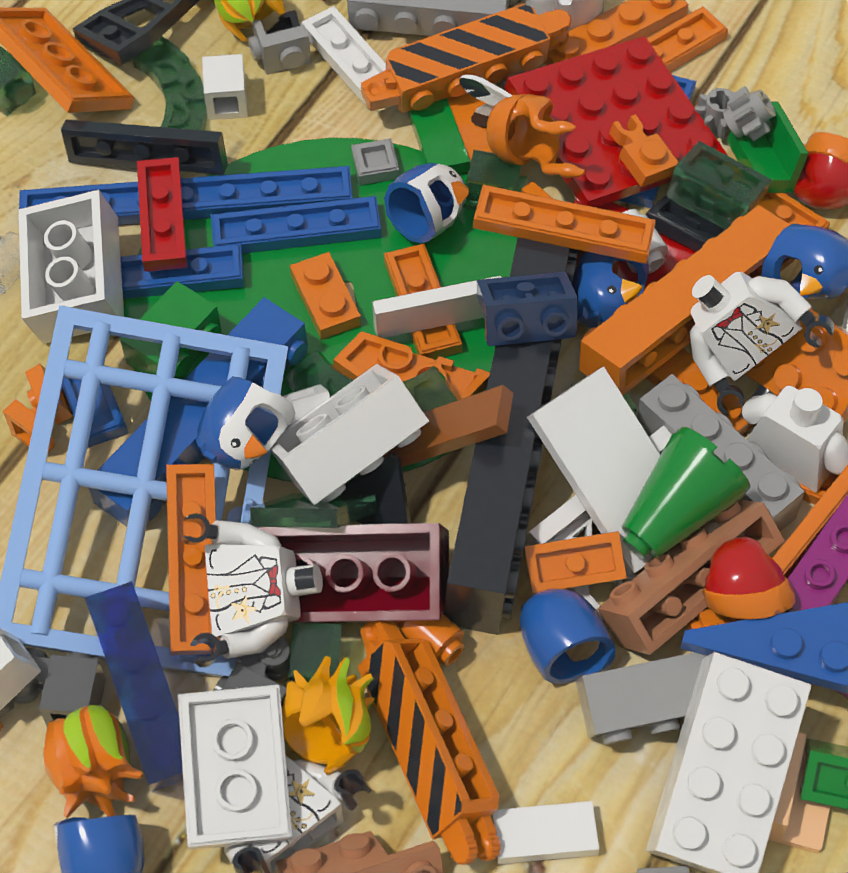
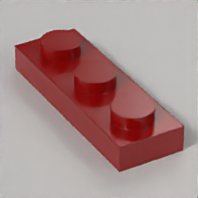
(161, 214)

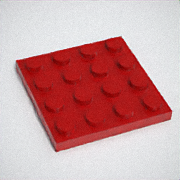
(606, 89)

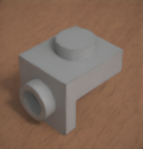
(280, 49)

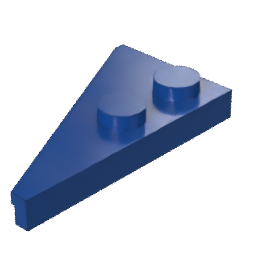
(796, 644)

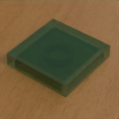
(299, 511)

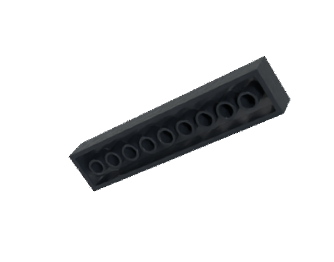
(505, 469)

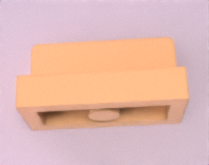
(796, 820)

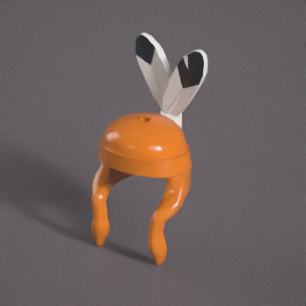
(520, 126)

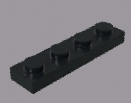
(126, 144)

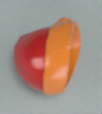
(824, 173)
(746, 582)

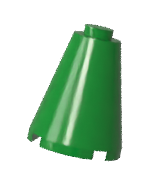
(682, 494)

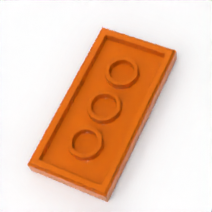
(60, 62)

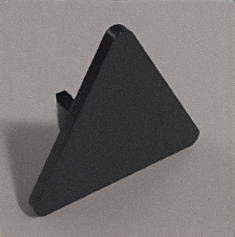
(389, 492)

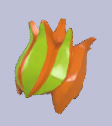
(89, 759)

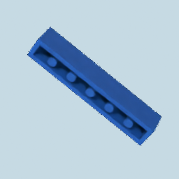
(179, 446)

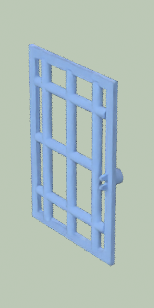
(143, 487)

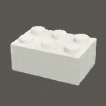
(69, 260)
(349, 434)

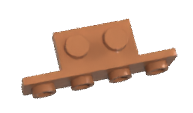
(362, 855)

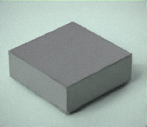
(375, 161)

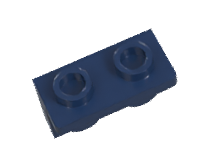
(528, 308)

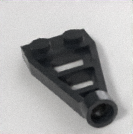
(123, 41)

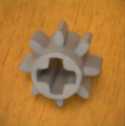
(711, 110)
(749, 113)

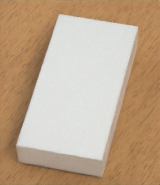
(546, 832)

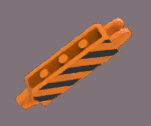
(484, 48)
(431, 742)

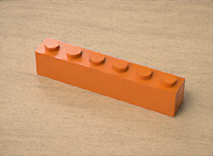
(659, 320)

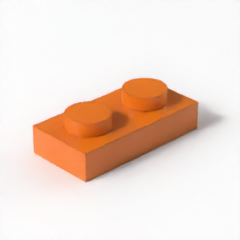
(325, 295)
(575, 562)

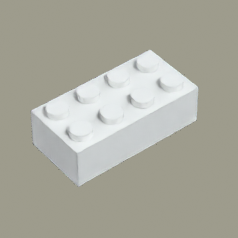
(728, 767)

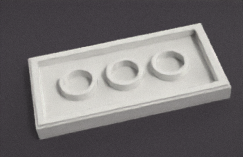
(599, 452)

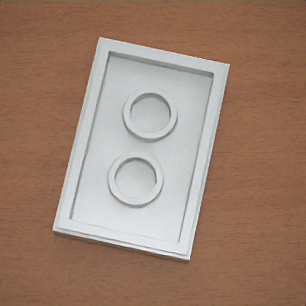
(234, 767)

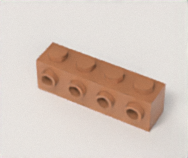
(670, 588)

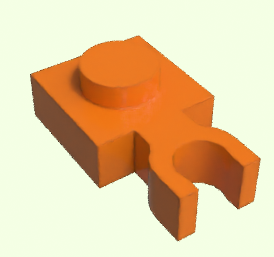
(643, 156)

